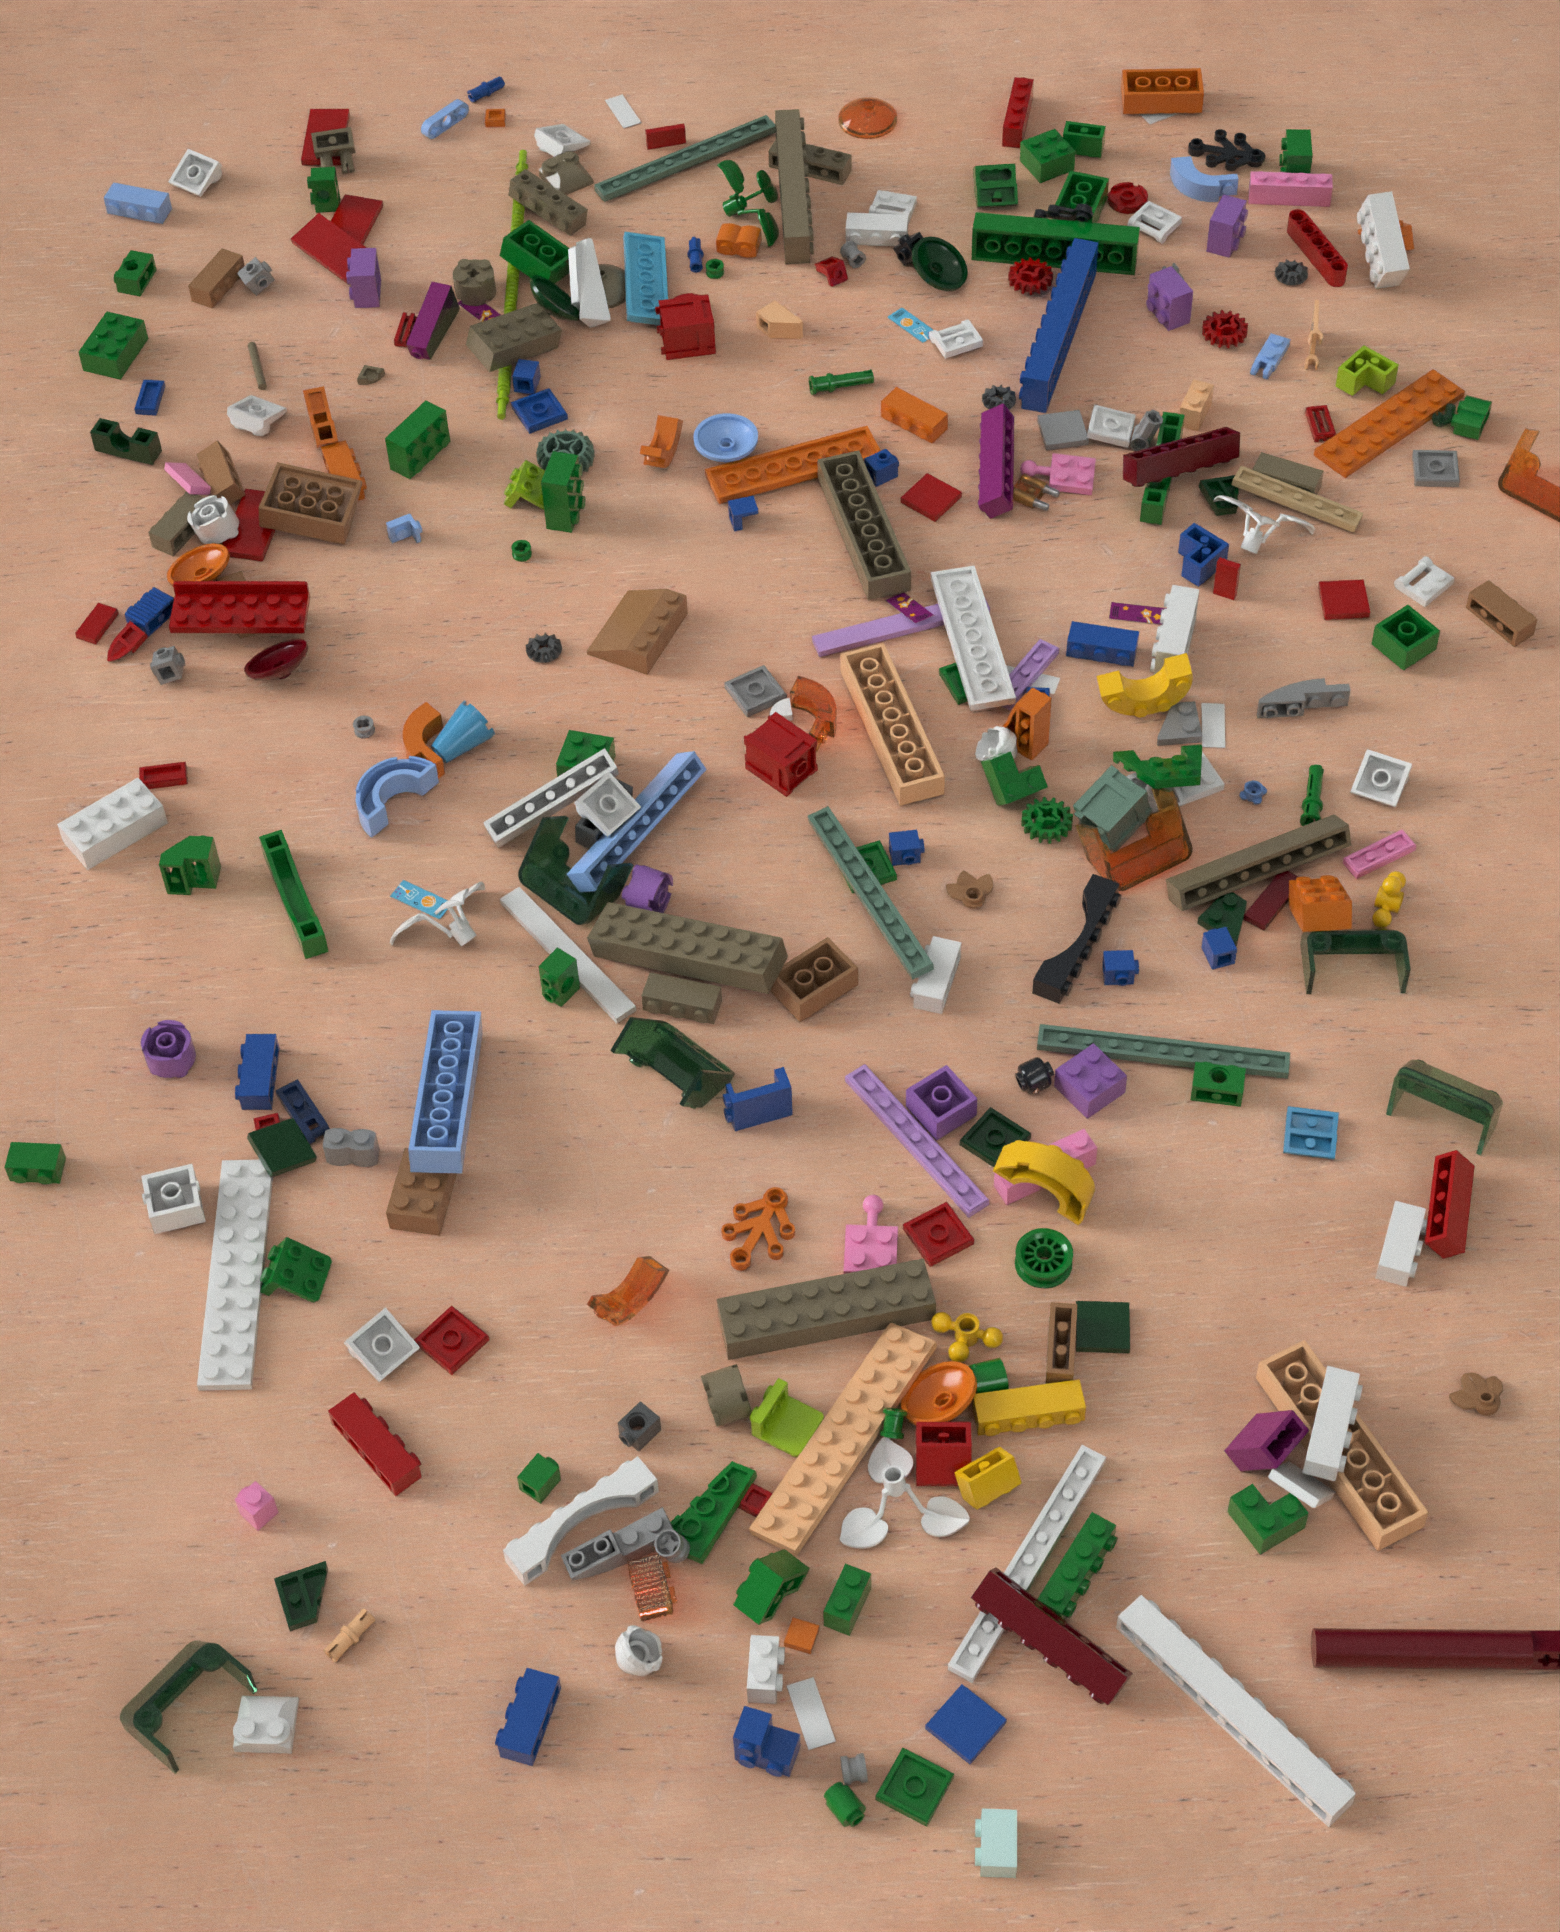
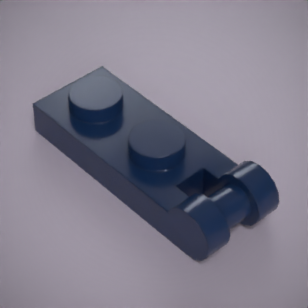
(302, 1109)

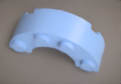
(387, 780)

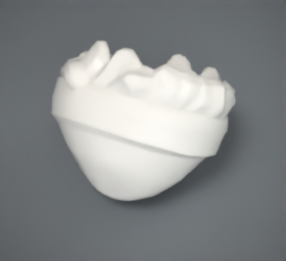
(996, 741)
(638, 1651)

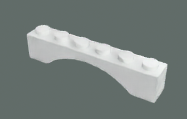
(624, 1488)

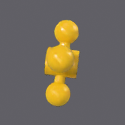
(1389, 899)
(959, 1350)

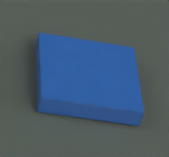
(539, 410)
(965, 1724)

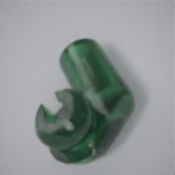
(1446, 418)

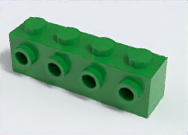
(1079, 1565)

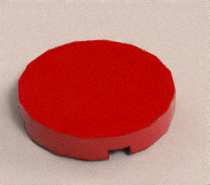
(1127, 197)

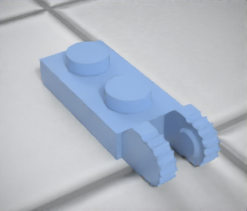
(1270, 355)

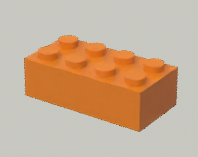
(1162, 91)

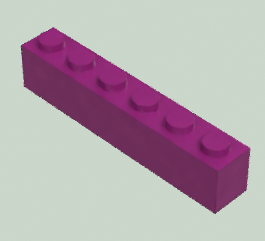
(996, 461)

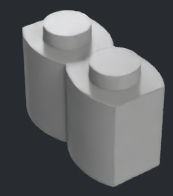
(353, 1147)

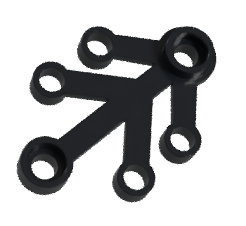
(1228, 152)
(1081, 213)

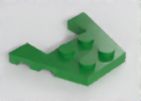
(1165, 773)

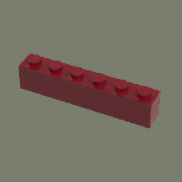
(1181, 456)
(1052, 1636)

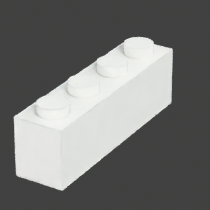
(1331, 1423)

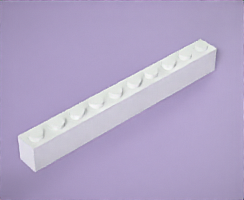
(1236, 1710)

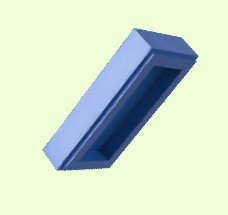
(149, 397)

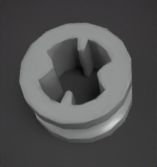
(363, 721)

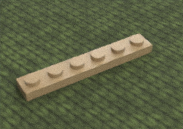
(1297, 499)

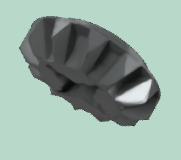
(1291, 278)
(990, 400)
(545, 654)

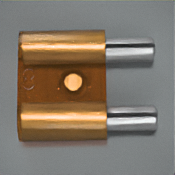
(1030, 490)

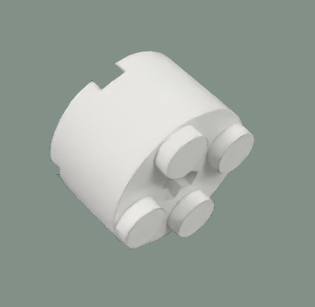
(213, 520)

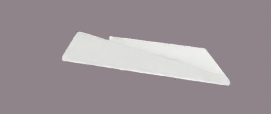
(587, 284)

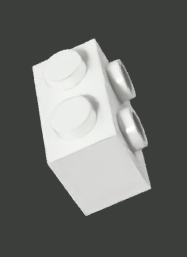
(763, 1669)

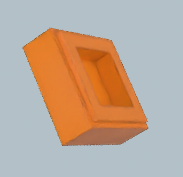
(495, 118)
(801, 1635)

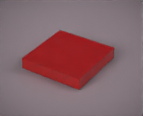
(931, 497)
(1344, 599)
(938, 1234)
(451, 1340)

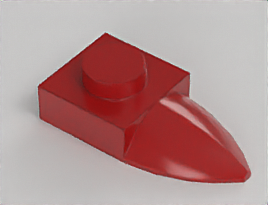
(127, 640)

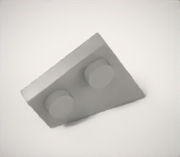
(1180, 725)

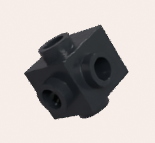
(905, 247)

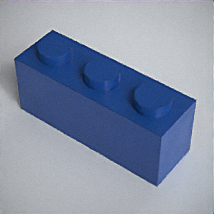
(1102, 643)
(257, 1072)
(528, 1716)

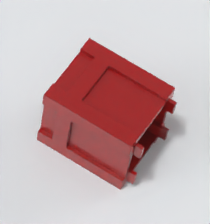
(686, 327)
(780, 754)

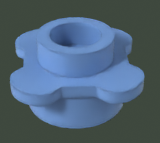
(1253, 792)

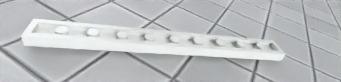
(1030, 1557)

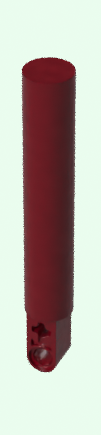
(1435, 1649)

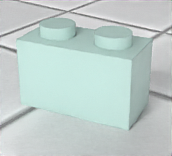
(998, 1843)

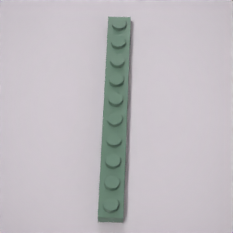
(685, 158)
(871, 893)
(1163, 1050)

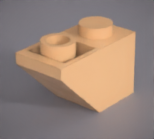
(779, 322)

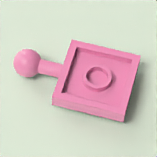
(1066, 473)
(870, 1244)

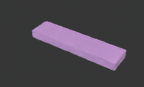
(1031, 668)

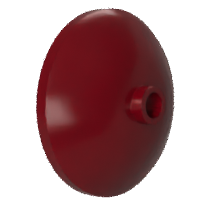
(277, 660)

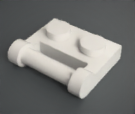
(893, 203)
(1157, 217)
(956, 339)
(1429, 586)

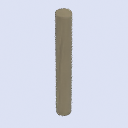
(257, 366)

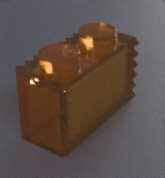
(650, 1587)

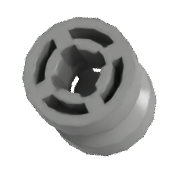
(666, 1543)

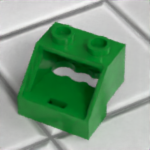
(995, 183)
(186, 874)

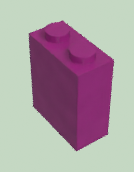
(1266, 1440)

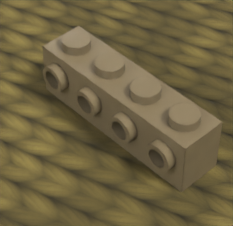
(822, 163)
(548, 202)

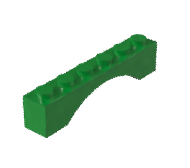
(1157, 493)
(290, 888)

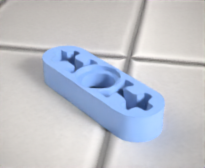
(435, 126)

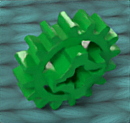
(1047, 820)

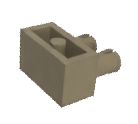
(334, 143)

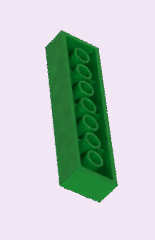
(1014, 238)

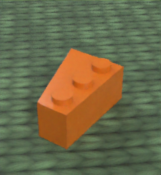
(1031, 723)

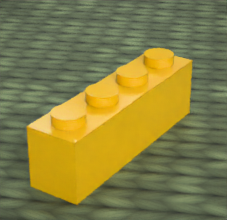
(1029, 1407)

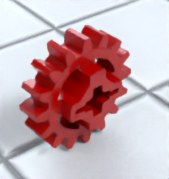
(1030, 276)
(1224, 329)

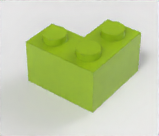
(1367, 369)

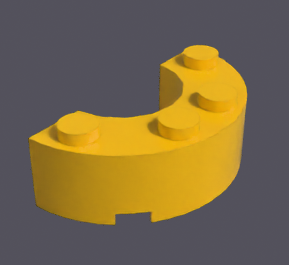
(1150, 694)
(1051, 1170)

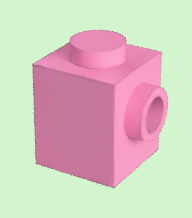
(256, 1505)

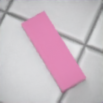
(187, 478)
(1379, 854)

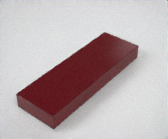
(1270, 901)

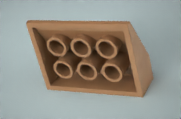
(309, 503)
(640, 628)

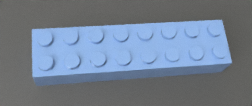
(446, 1092)

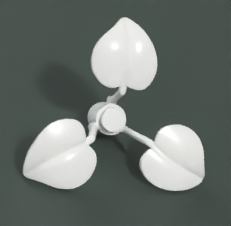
(1254, 537)
(459, 928)
(891, 1466)

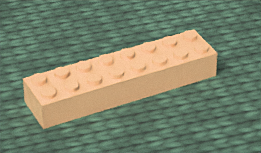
(892, 724)
(1370, 1481)

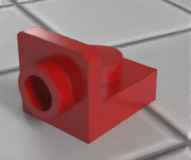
(834, 270)

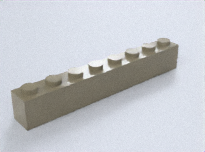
(1258, 862)

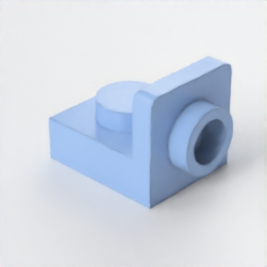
(404, 527)

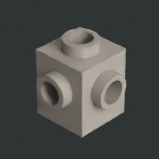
(256, 275)
(167, 664)

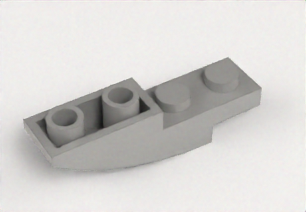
(1295, 697)
(615, 1549)

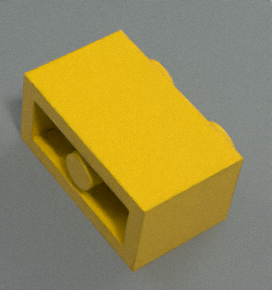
(988, 1477)

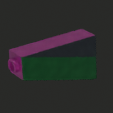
(433, 321)

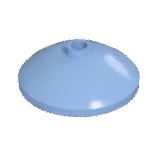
(725, 437)

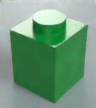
(539, 1477)

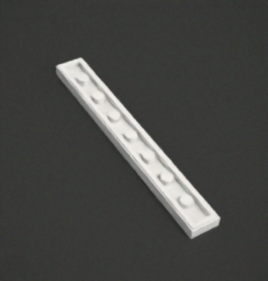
(550, 937)

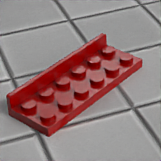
(240, 607)

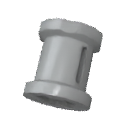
(851, 252)

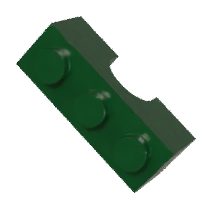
(141, 447)

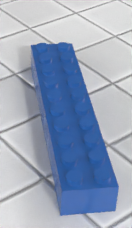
(1058, 325)

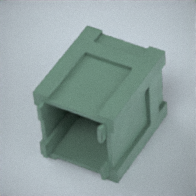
(1114, 807)

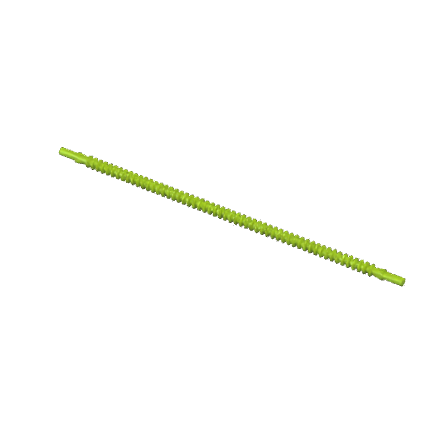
(511, 296)

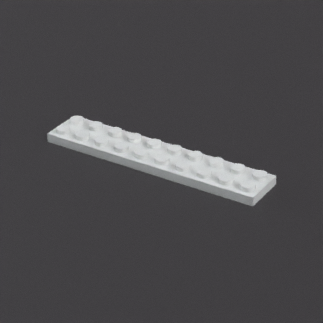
(234, 1277)

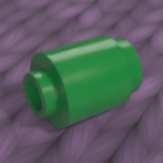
(844, 1804)

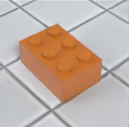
(1320, 904)

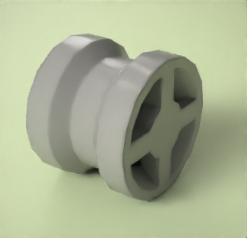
(854, 1769)

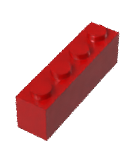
(1017, 112)
(1449, 1204)
(375, 1443)

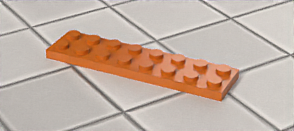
(1388, 423)
(785, 465)

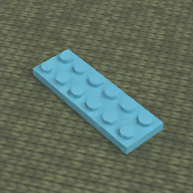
(644, 276)

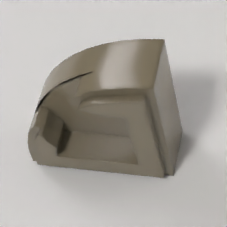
(370, 375)

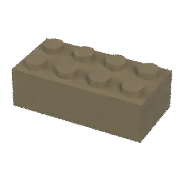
(513, 337)

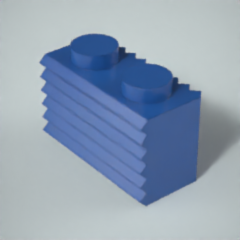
(150, 611)

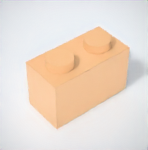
(1196, 404)

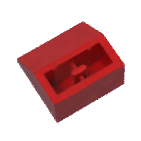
(941, 1452)

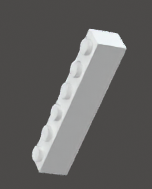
(549, 798)

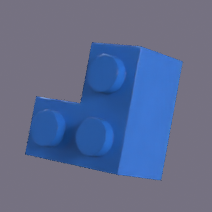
(1200, 553)
(763, 1744)

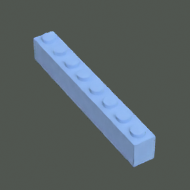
(655, 803)

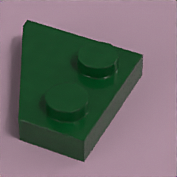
(1220, 486)
(1225, 912)
(302, 1594)

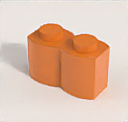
(738, 240)

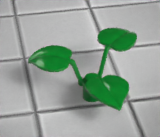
(737, 203)

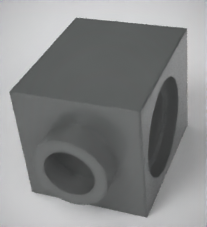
(643, 1417)

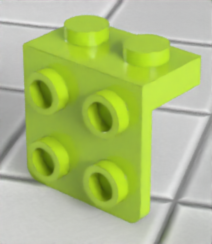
(525, 484)
(784, 1420)

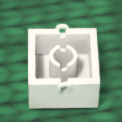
(173, 1198)

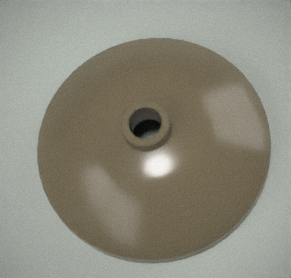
(614, 284)

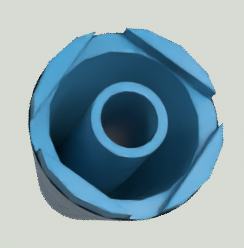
(462, 733)

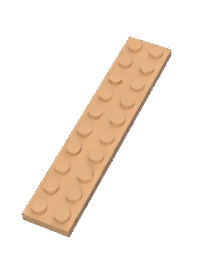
(842, 1439)

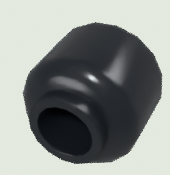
(1034, 1075)

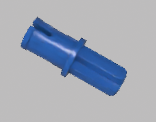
(485, 89)
(695, 254)

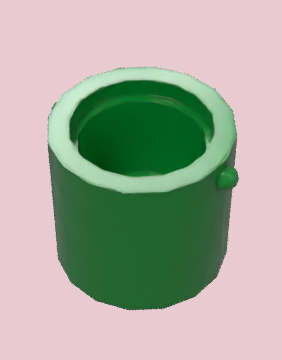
(990, 1376)

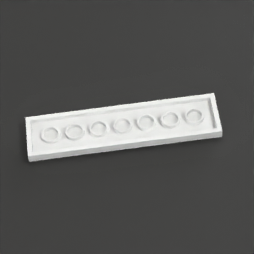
(973, 638)

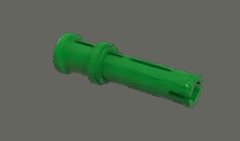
(831, 382)
(1312, 803)

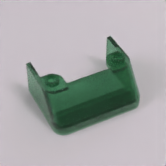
(546, 872)
(1355, 942)
(674, 1057)
(1450, 1093)
(143, 1714)

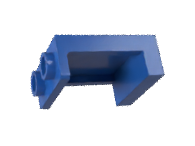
(759, 1104)

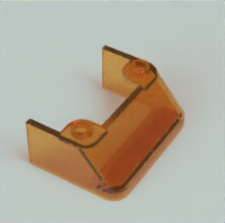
(1521, 479)
(1139, 861)

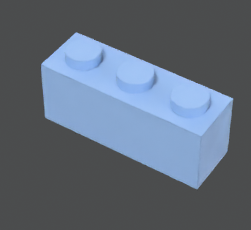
(137, 203)

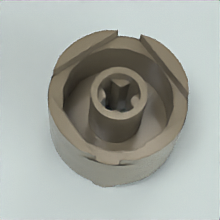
(474, 281)
(726, 1395)

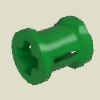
(893, 1423)

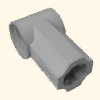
(1146, 430)

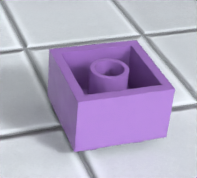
(1227, 226)
(364, 277)
(1169, 298)
(1090, 1081)
(941, 1102)

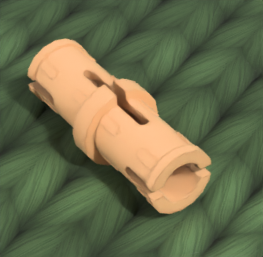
(349, 1635)

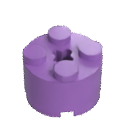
(648, 889)
(168, 1049)

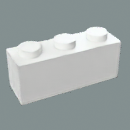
(875, 228)
(934, 987)
(1402, 1244)

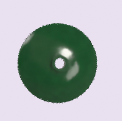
(939, 264)
(553, 299)

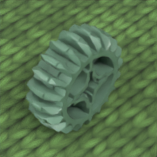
(566, 442)

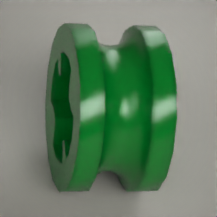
(714, 268)
(521, 545)

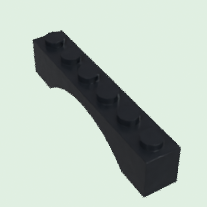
(1057, 973)

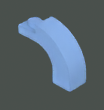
(1200, 185)

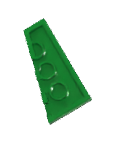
(713, 1510)

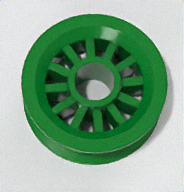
(1041, 1272)

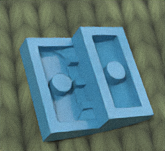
(1310, 1132)

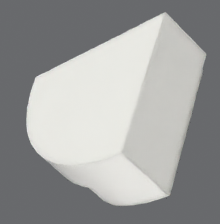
(783, 707)

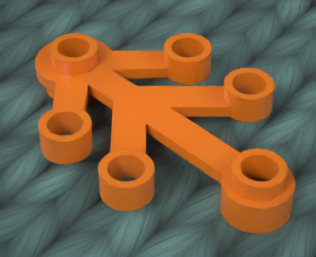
(759, 1226)

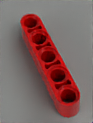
(1317, 248)

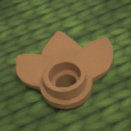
(969, 887)
(1478, 1394)

